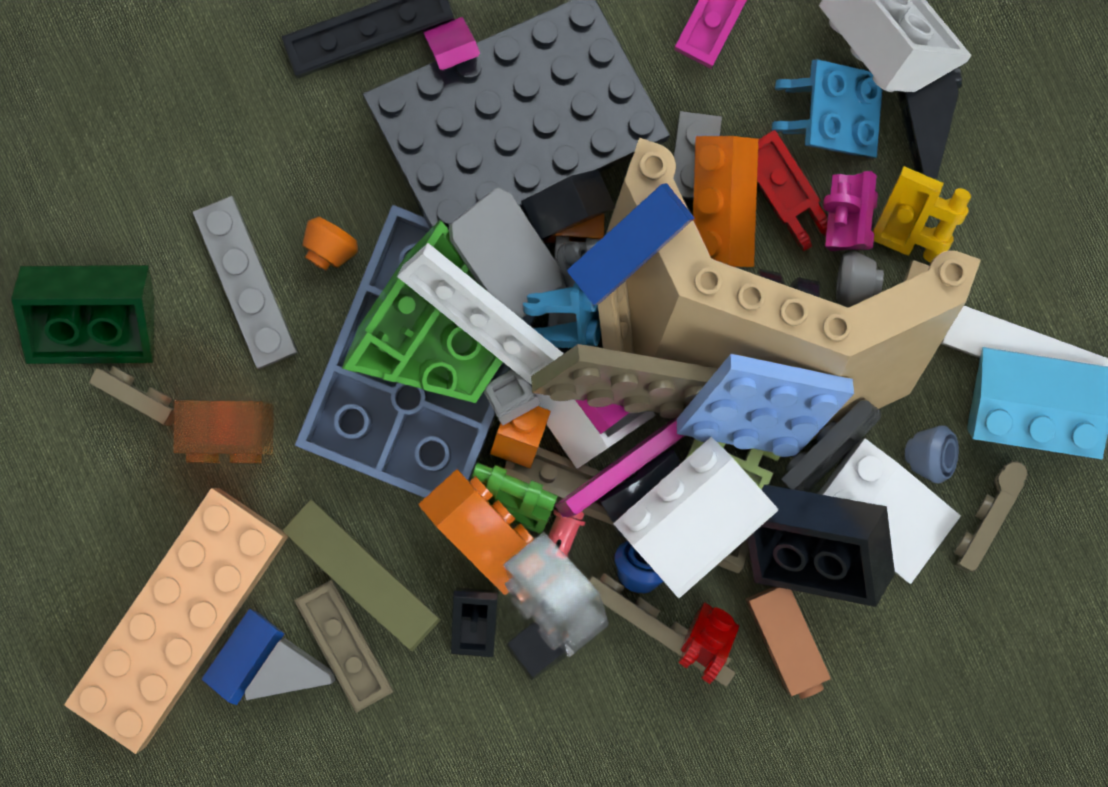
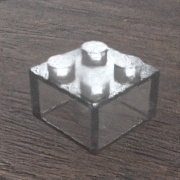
(555, 595)

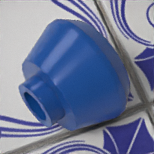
(634, 571)

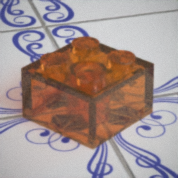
(223, 428)

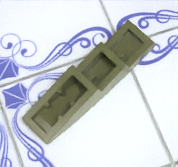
(361, 575)

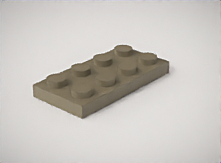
(622, 379)

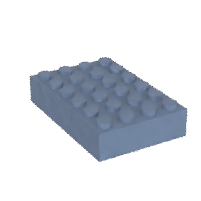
(384, 425)

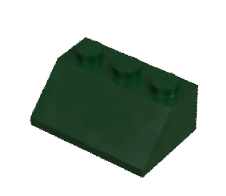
(85, 314)

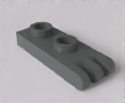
(833, 444)

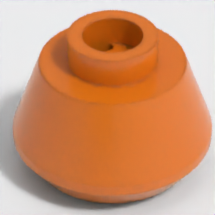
(328, 244)

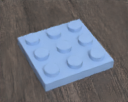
(764, 405)

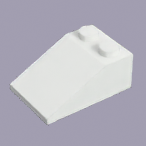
(915, 513)

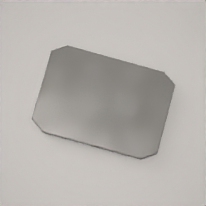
(504, 250)

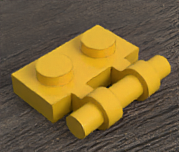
(908, 209)

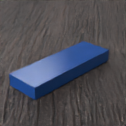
(630, 244)

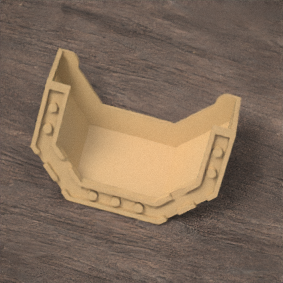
(706, 310)

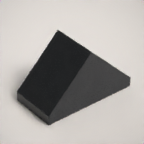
(568, 203)
(474, 622)

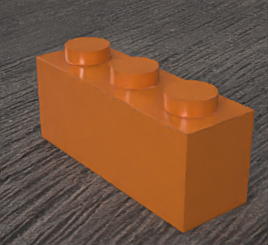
(726, 197)
(476, 526)

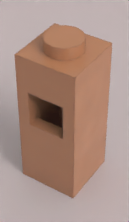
(788, 641)

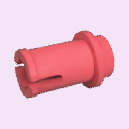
(565, 530)

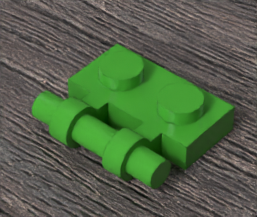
(523, 500)

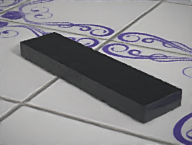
(362, 32)

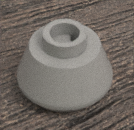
(857, 279)

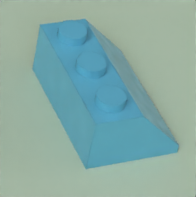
(1040, 403)

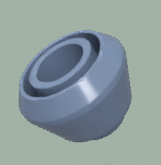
(933, 453)

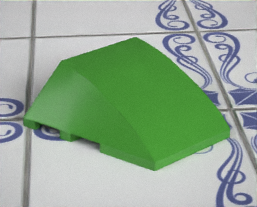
(417, 344)

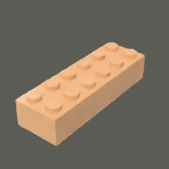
(176, 620)

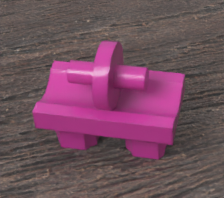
(851, 211)

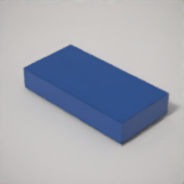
(242, 656)

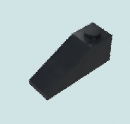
(928, 120)

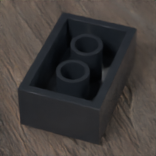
(824, 546)

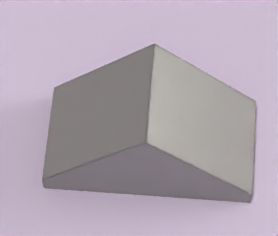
(287, 671)

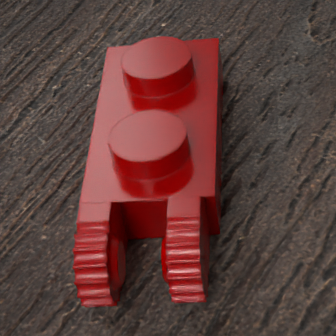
(787, 189)
(709, 640)

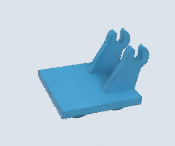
(842, 109)
(567, 300)

